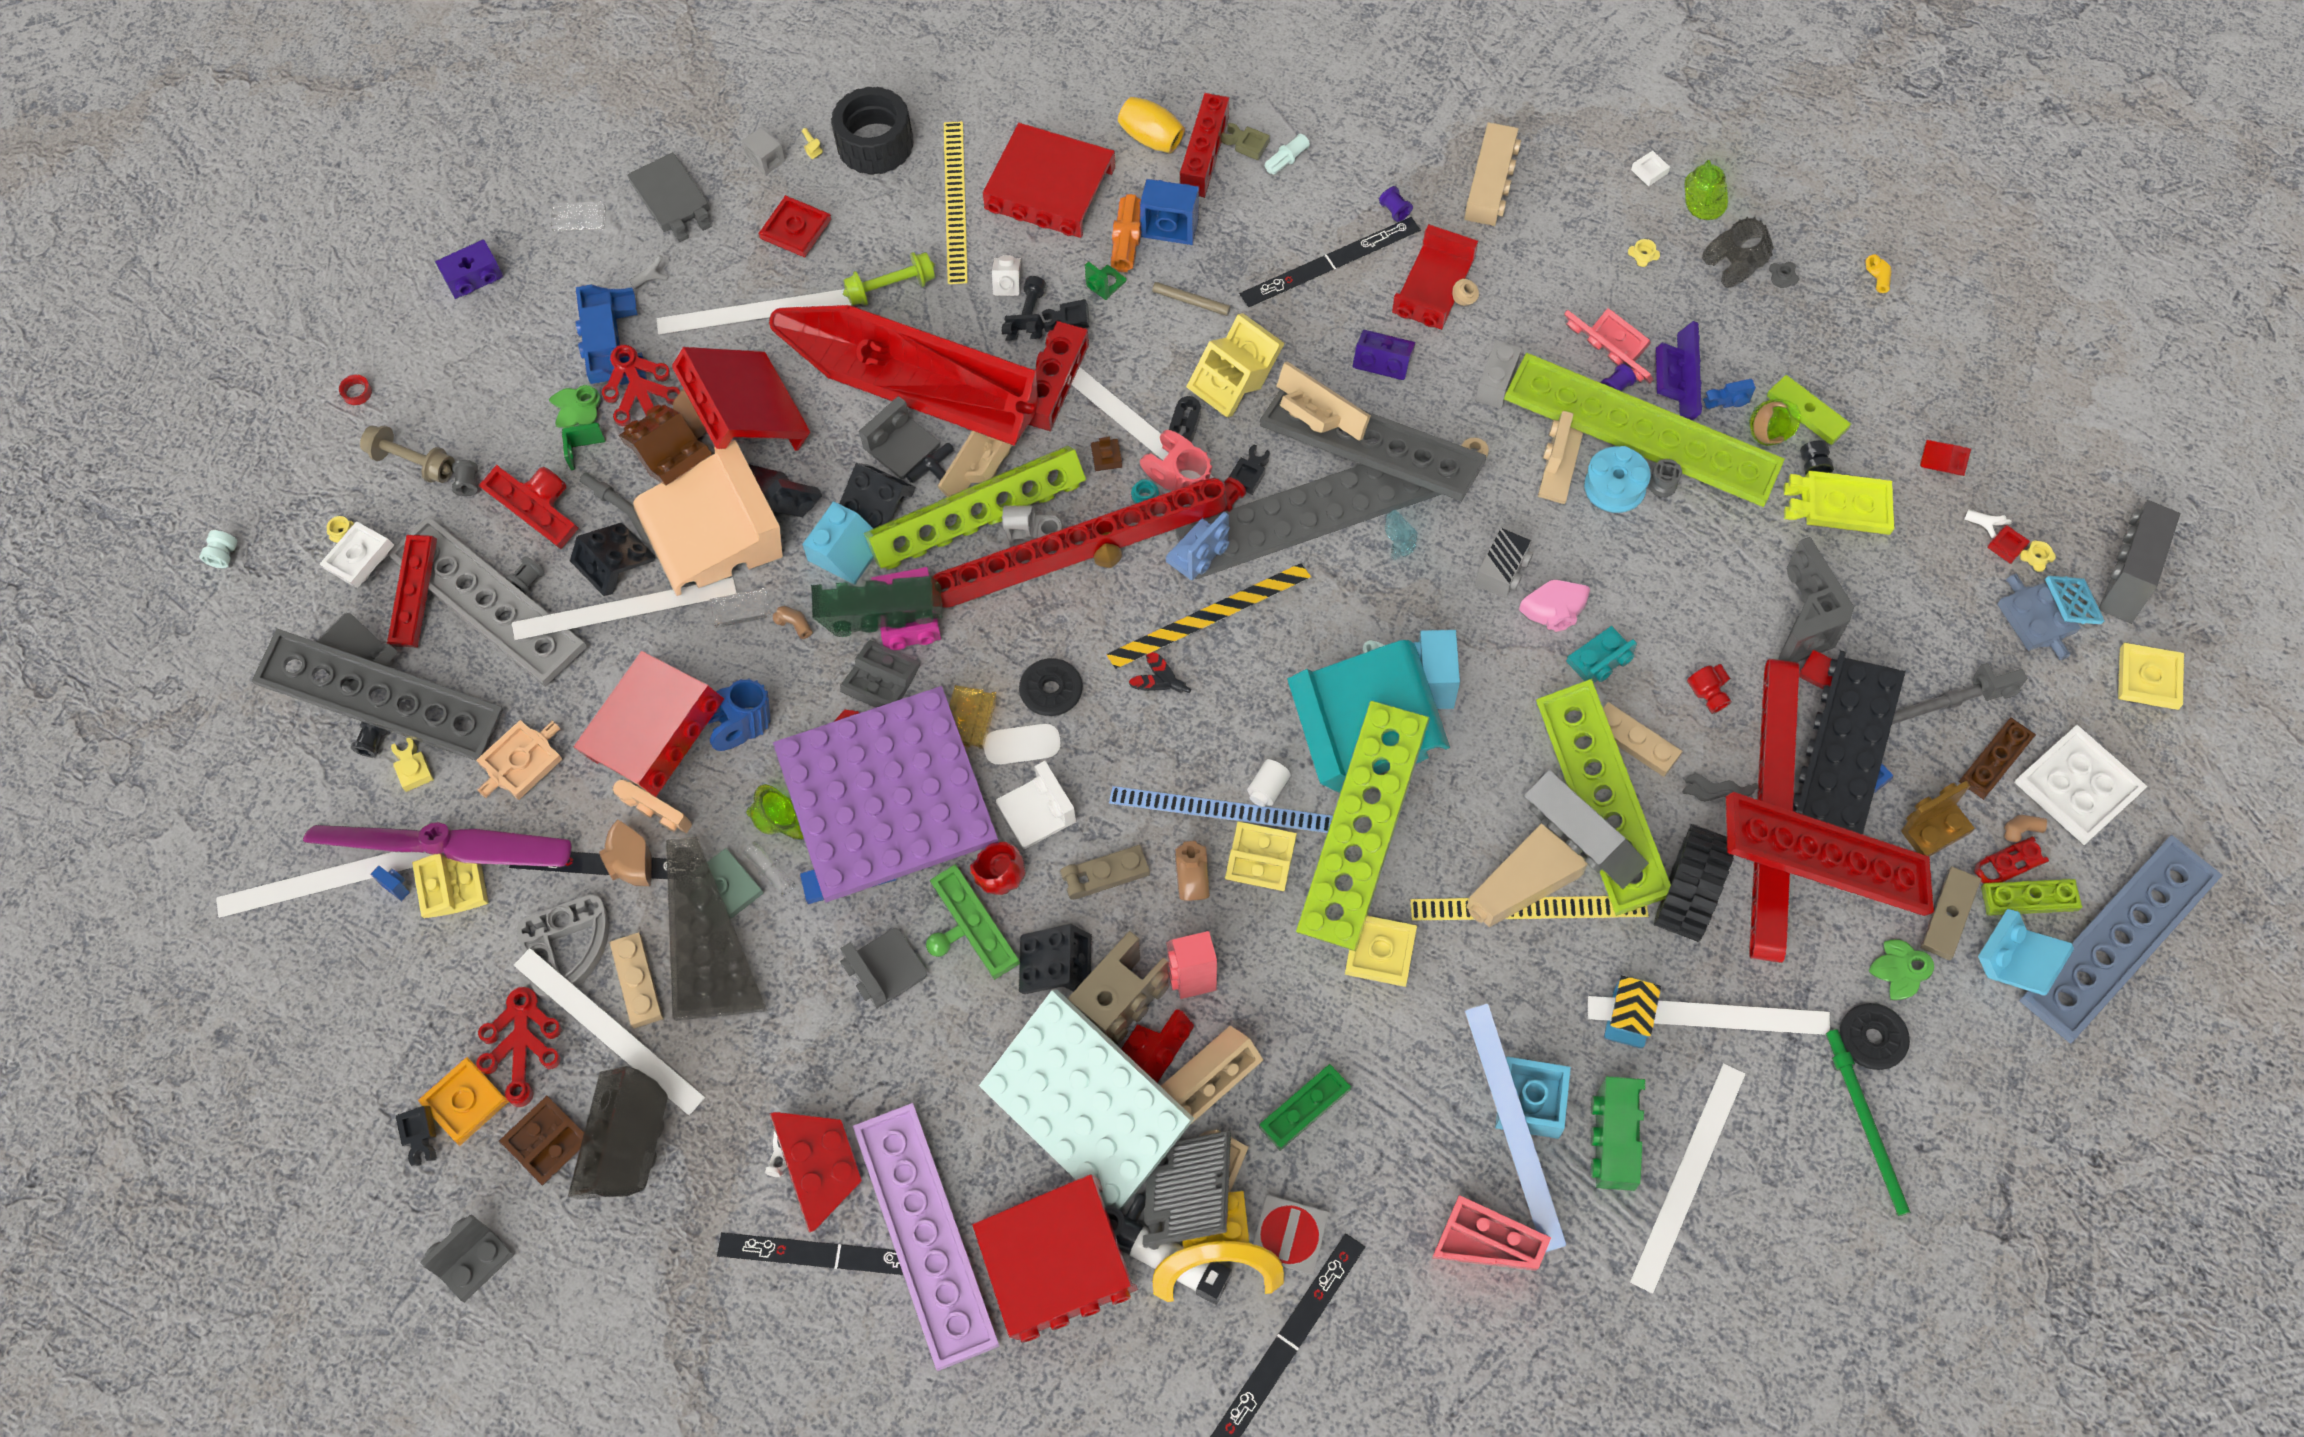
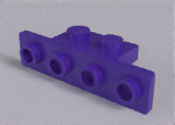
(1679, 371)

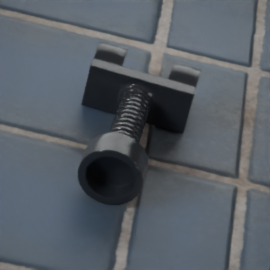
(1032, 323)

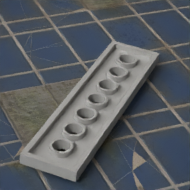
(484, 618)

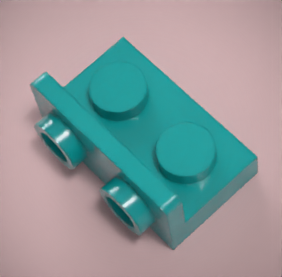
(1602, 655)

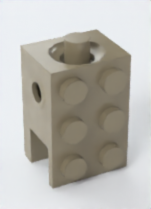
(1114, 994)

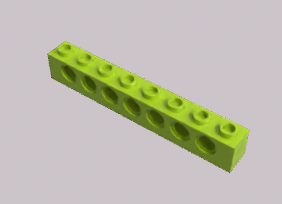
(882, 537)

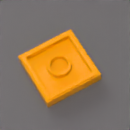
(463, 1101)

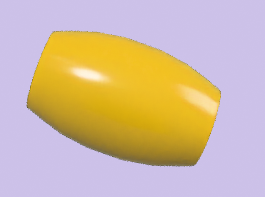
(1151, 124)

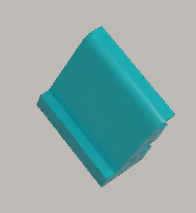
(1337, 697)

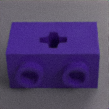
(469, 269)

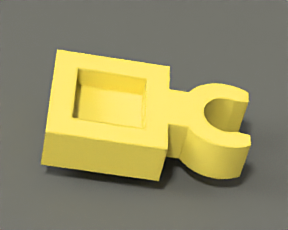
(412, 767)

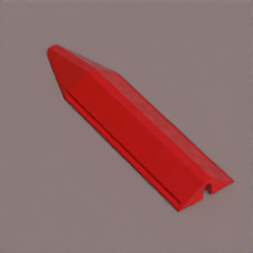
(915, 365)

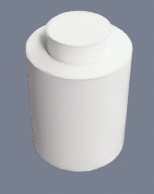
(1268, 783)

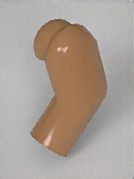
(786, 614)
(2023, 823)

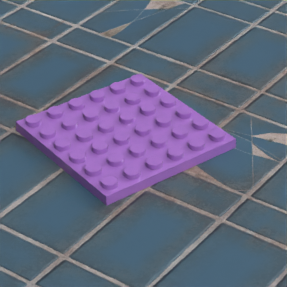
(884, 793)

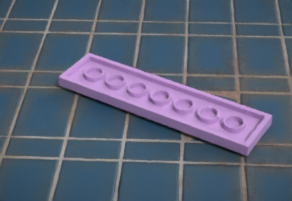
(925, 1237)

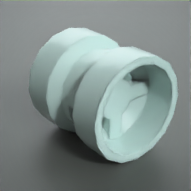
(218, 549)

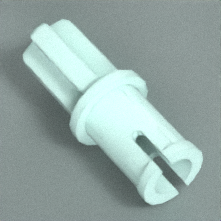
(1287, 154)

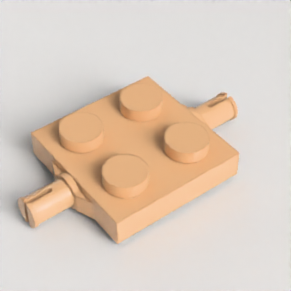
(519, 759)

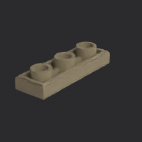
(1956, 898)

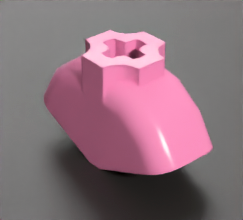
(1556, 604)

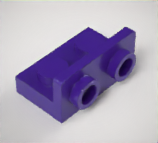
(1383, 354)

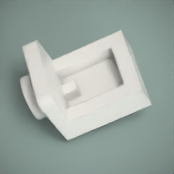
(1006, 276)

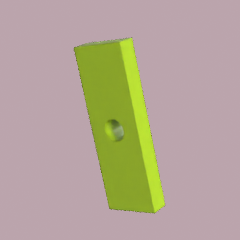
(1814, 412)
(2049, 896)

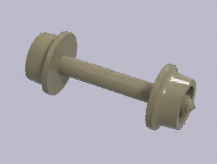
(379, 442)

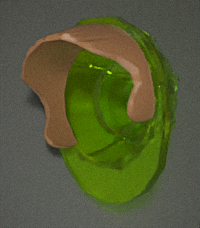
(1774, 421)

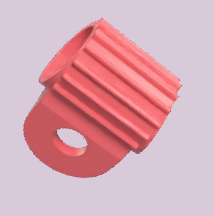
(1181, 457)

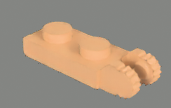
(650, 805)

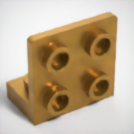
(1938, 821)

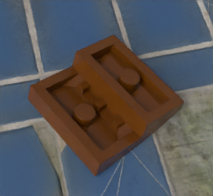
(543, 1140)

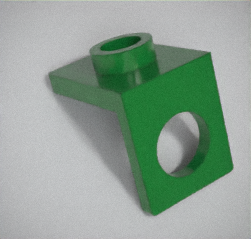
(1098, 280)
(580, 436)

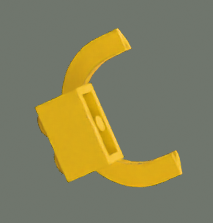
(1226, 1246)

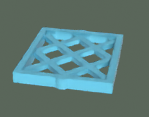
(2086, 595)

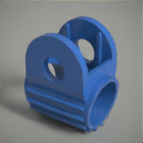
(737, 721)

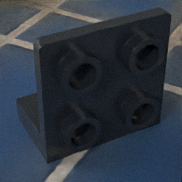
(874, 494)
(606, 553)
(1054, 959)

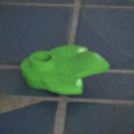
(574, 407)
(1898, 969)

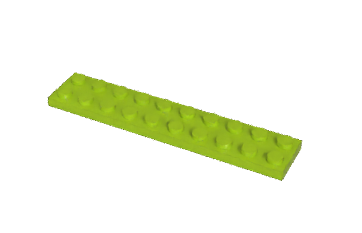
(1645, 429)

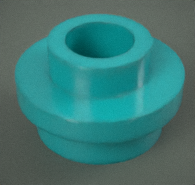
(1144, 486)

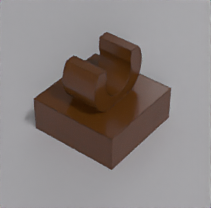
(1106, 454)

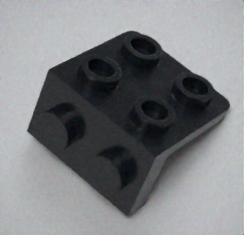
(784, 495)

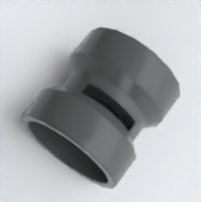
(1665, 478)

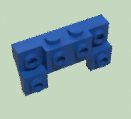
(599, 329)

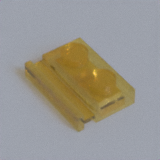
(972, 714)

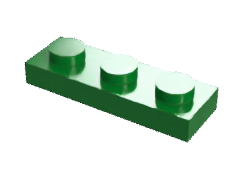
(1304, 1107)

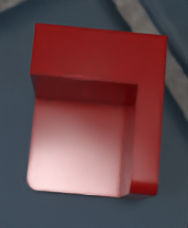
(1945, 457)

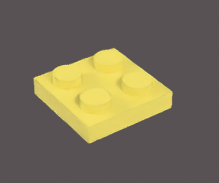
(2151, 676)
(1383, 951)

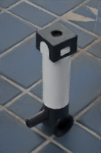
(1206, 1279)

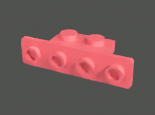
(1617, 337)

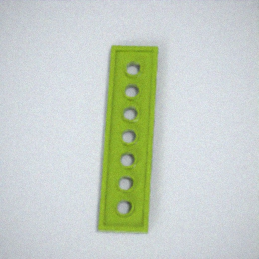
(1612, 776)
(1375, 842)

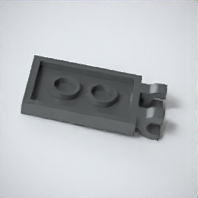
(670, 195)

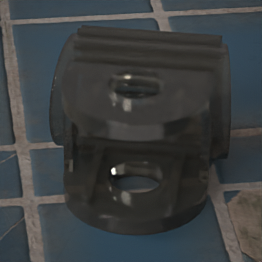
(1743, 260)

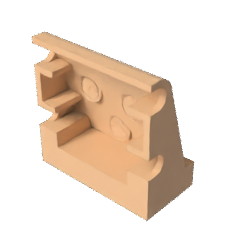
(710, 521)

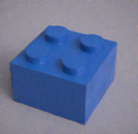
(1169, 211)

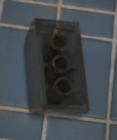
(619, 1135)

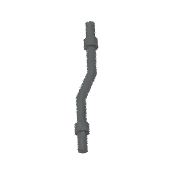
(606, 493)

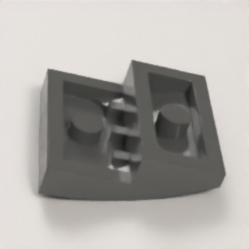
(879, 675)

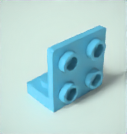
(2023, 956)

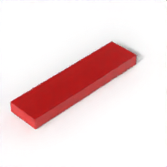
(412, 591)

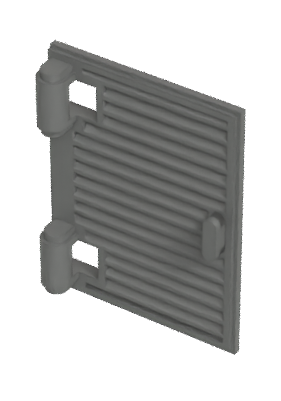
(1189, 1191)

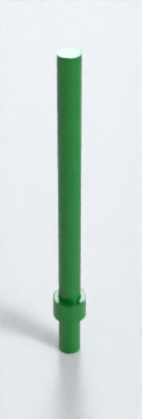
(1844, 1062)

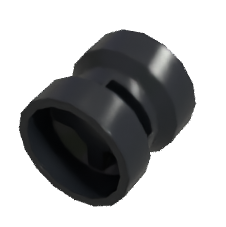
(1816, 457)

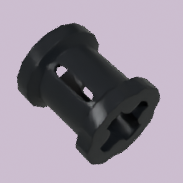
(368, 740)

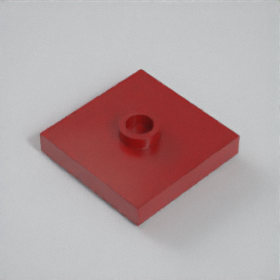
(795, 226)

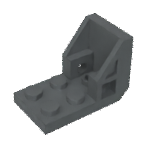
(1825, 608)

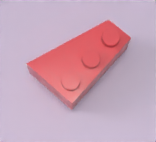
(1192, 965)
(1489, 1238)

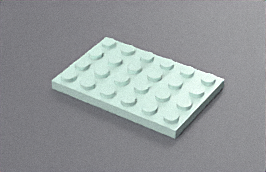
(1086, 1100)

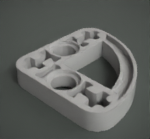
(543, 938)

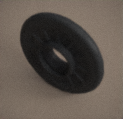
(1053, 703)
(1888, 1023)

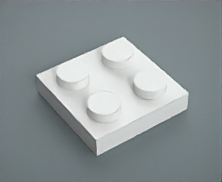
(357, 554)

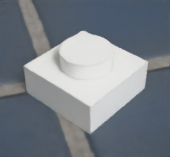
(1650, 168)

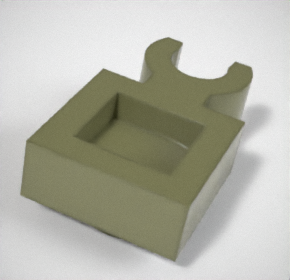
(1247, 142)

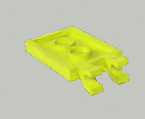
(1841, 502)

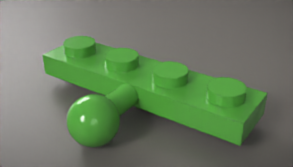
(972, 922)

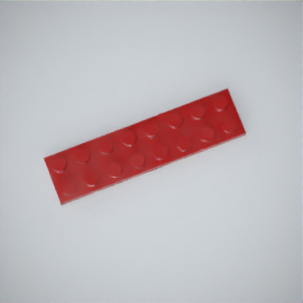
(1828, 854)

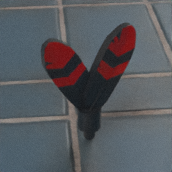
(1162, 680)

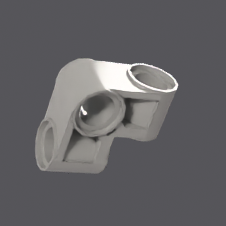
(1023, 524)

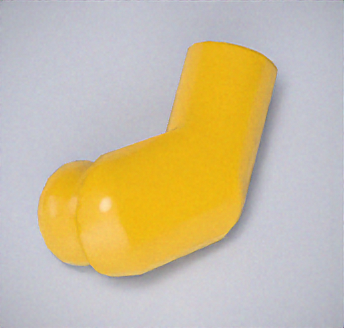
(1881, 271)

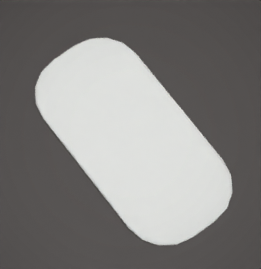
(1022, 744)

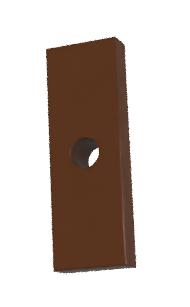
(1988, 767)

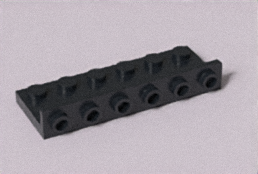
(1849, 743)

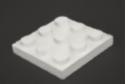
(2080, 784)

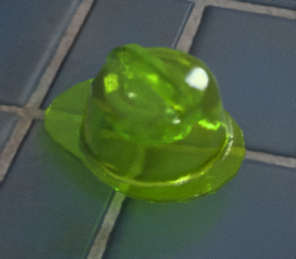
(1706, 191)
(774, 813)

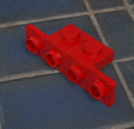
(1156, 1050)

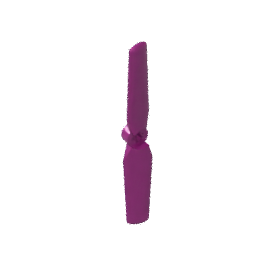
(461, 845)

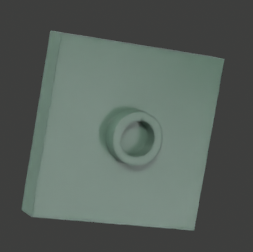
(733, 882)

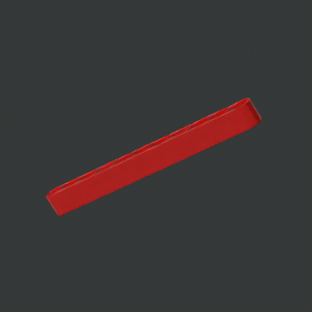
(1090, 533)
(1775, 787)

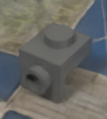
(2003, 685)

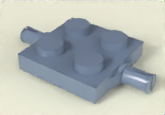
(2036, 617)

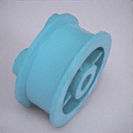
(1617, 479)

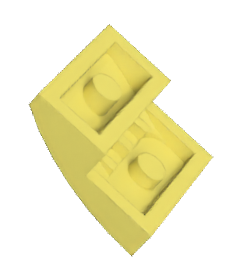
(1260, 856)
(448, 885)

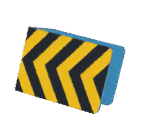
(1632, 1012)

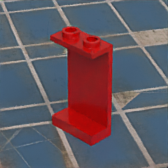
(1430, 284)

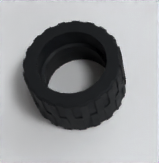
(869, 107)

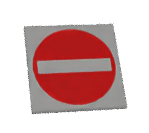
(1291, 1233)

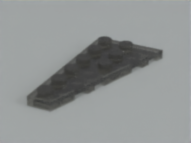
(705, 953)

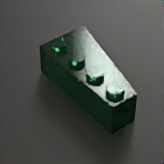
(876, 605)

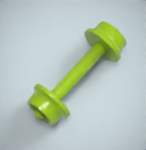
(921, 268)

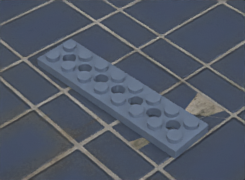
(2143, 938)

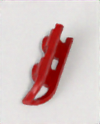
(2005, 863)

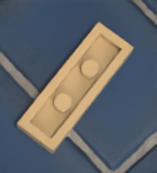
(1641, 741)
(636, 980)

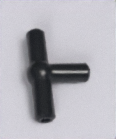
(930, 463)

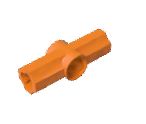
(1126, 233)

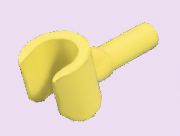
(812, 148)

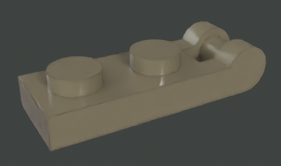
(1105, 872)

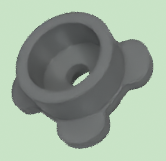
(1783, 280)

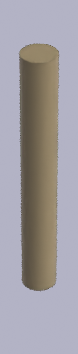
(1191, 298)

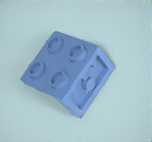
(1200, 546)

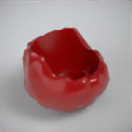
(998, 868)

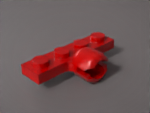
(533, 501)

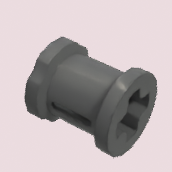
(464, 478)
(525, 574)

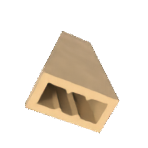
(1526, 876)

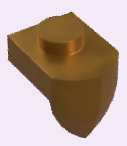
(1107, 555)

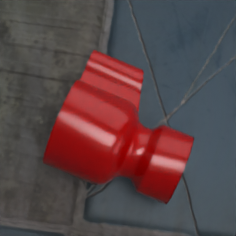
(1707, 685)

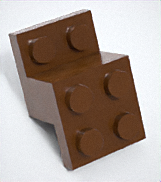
(664, 444)

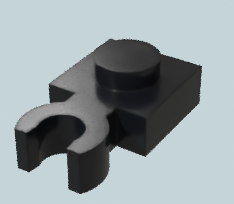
(1072, 313)
(1250, 471)
(415, 1131)

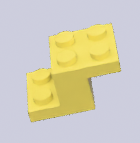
(1235, 365)

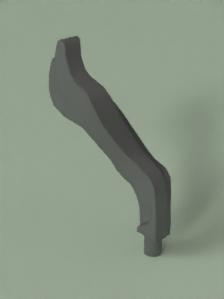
(1708, 791)

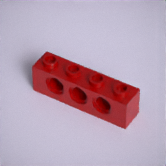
(1205, 142)
(1073, 343)

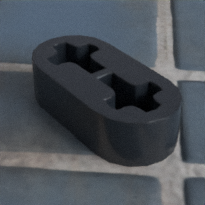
(1191, 422)

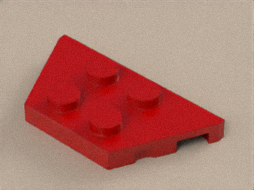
(817, 1163)

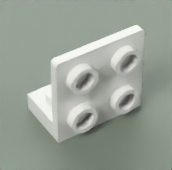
(1037, 808)

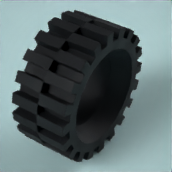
(1695, 883)

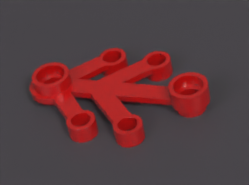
(637, 385)
(518, 1041)

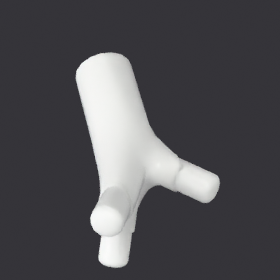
(1987, 521)

